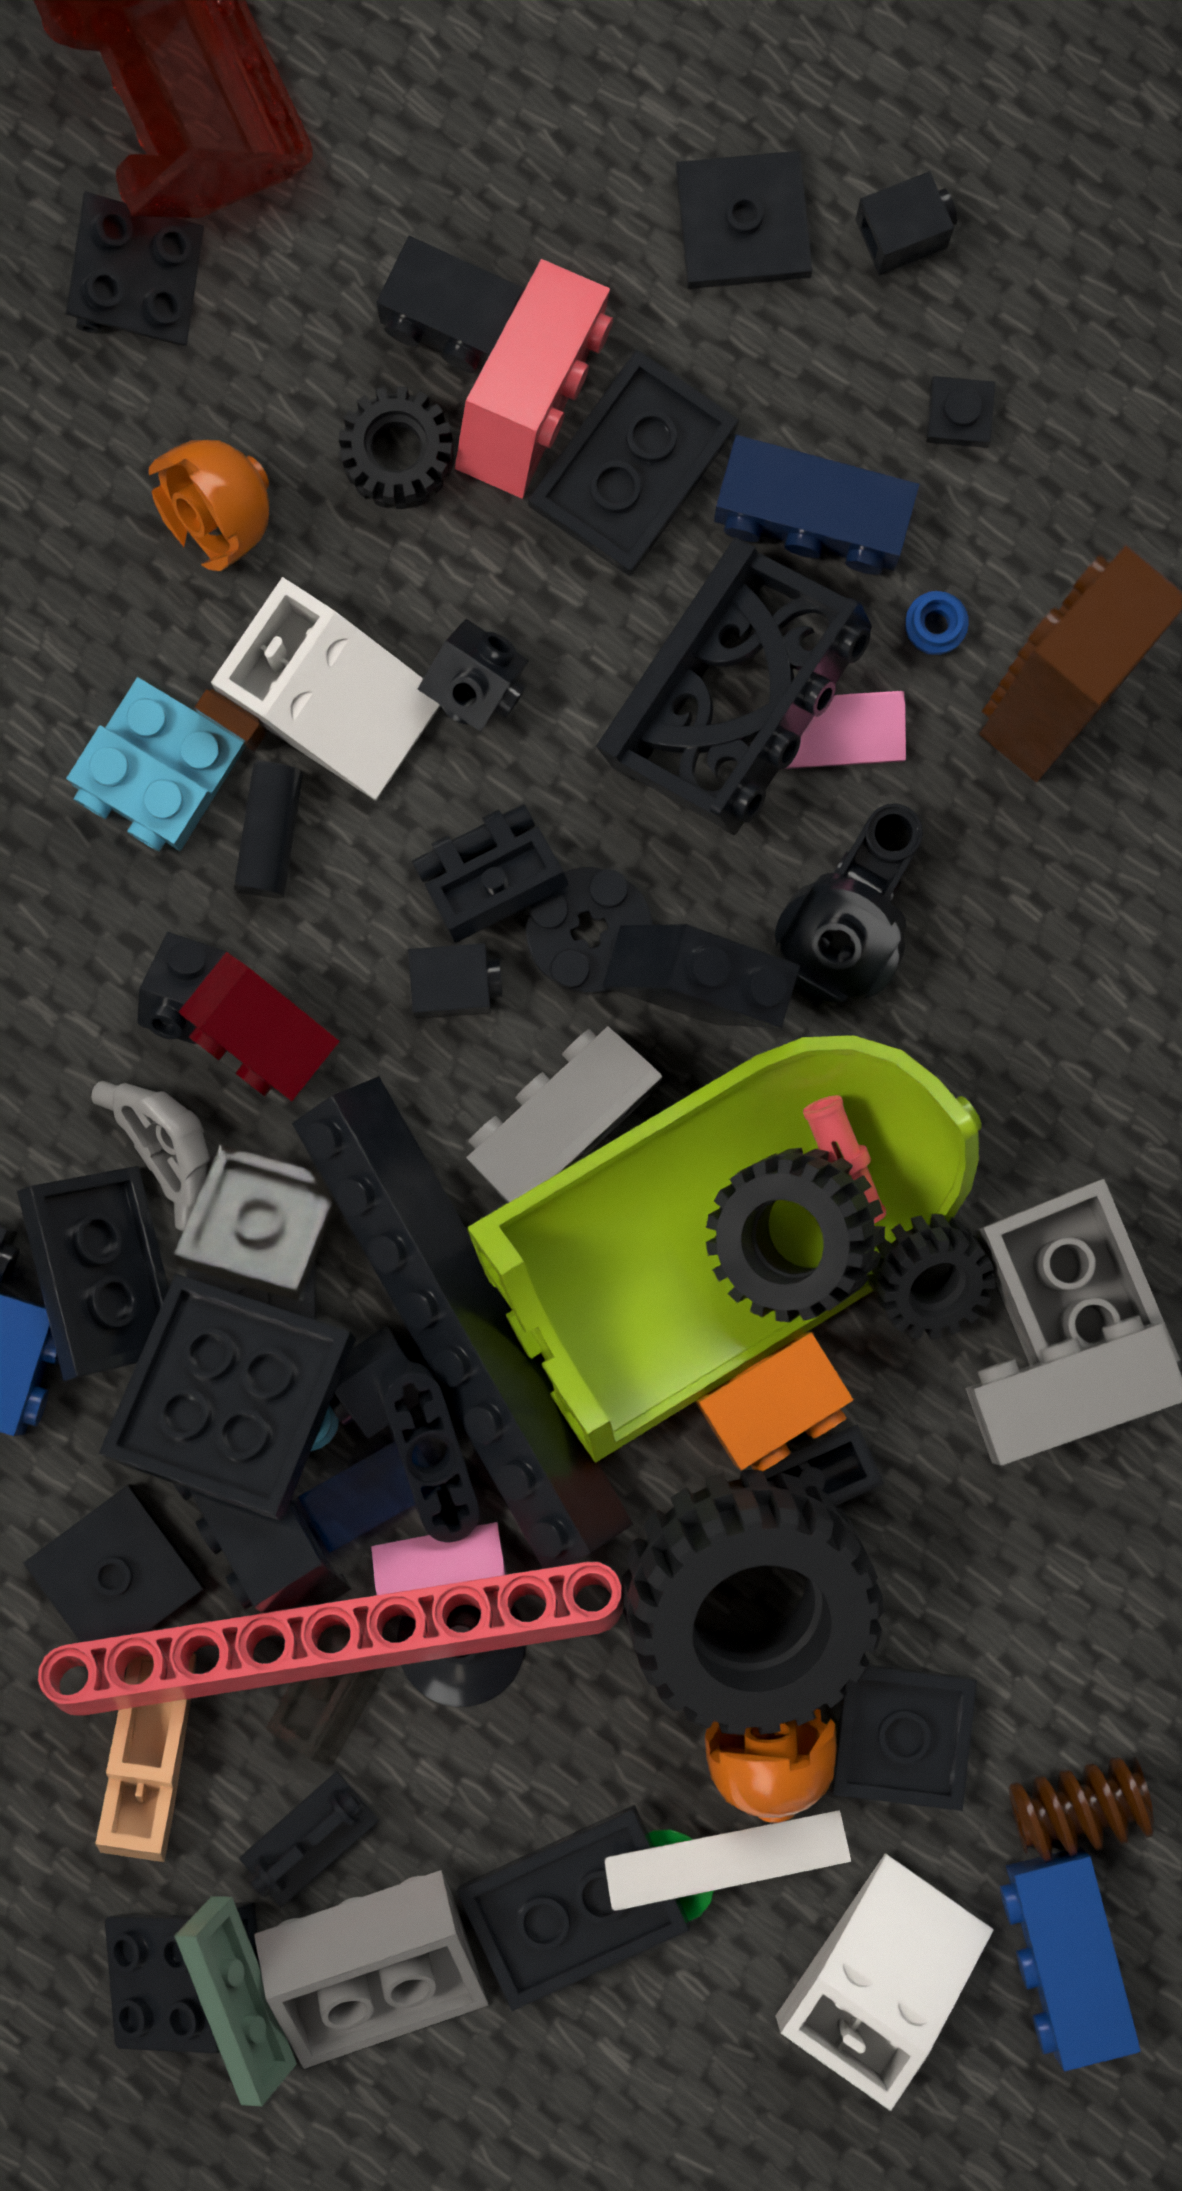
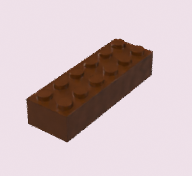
(1078, 659)

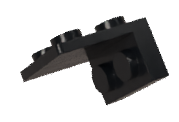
(152, 1987)

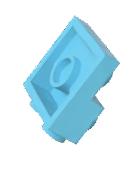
(154, 766)

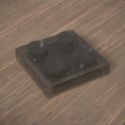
(257, 1223)

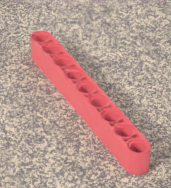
(302, 1627)

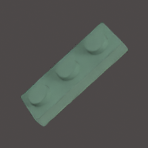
(235, 2000)

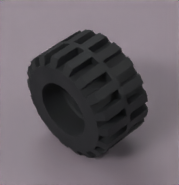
(753, 1260)

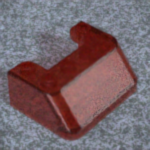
(197, 96)

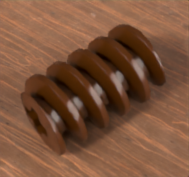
(1082, 1808)

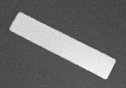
(726, 1860)

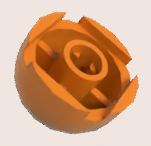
(210, 488)
(773, 1771)

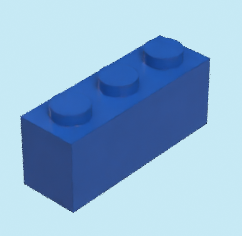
(1069, 1960)

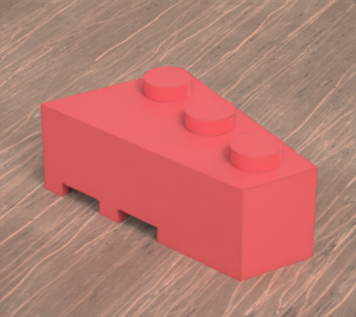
(530, 377)

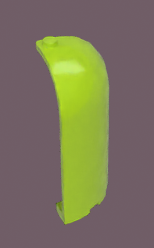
(614, 1253)

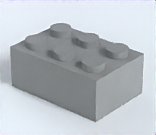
(1068, 1270)

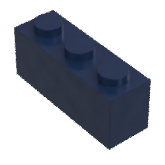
(815, 505)

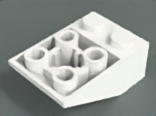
(326, 689)
(885, 1981)

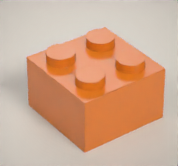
(776, 1402)

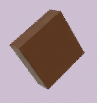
(231, 718)

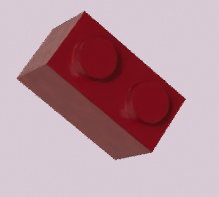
(257, 1026)

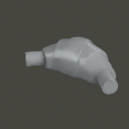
(165, 1137)

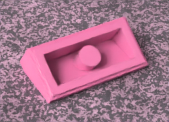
(855, 732)
(431, 1563)

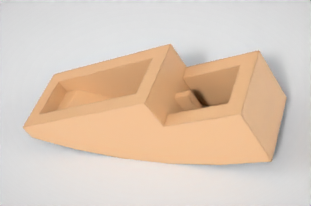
(143, 1773)

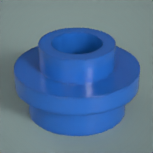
(936, 603)

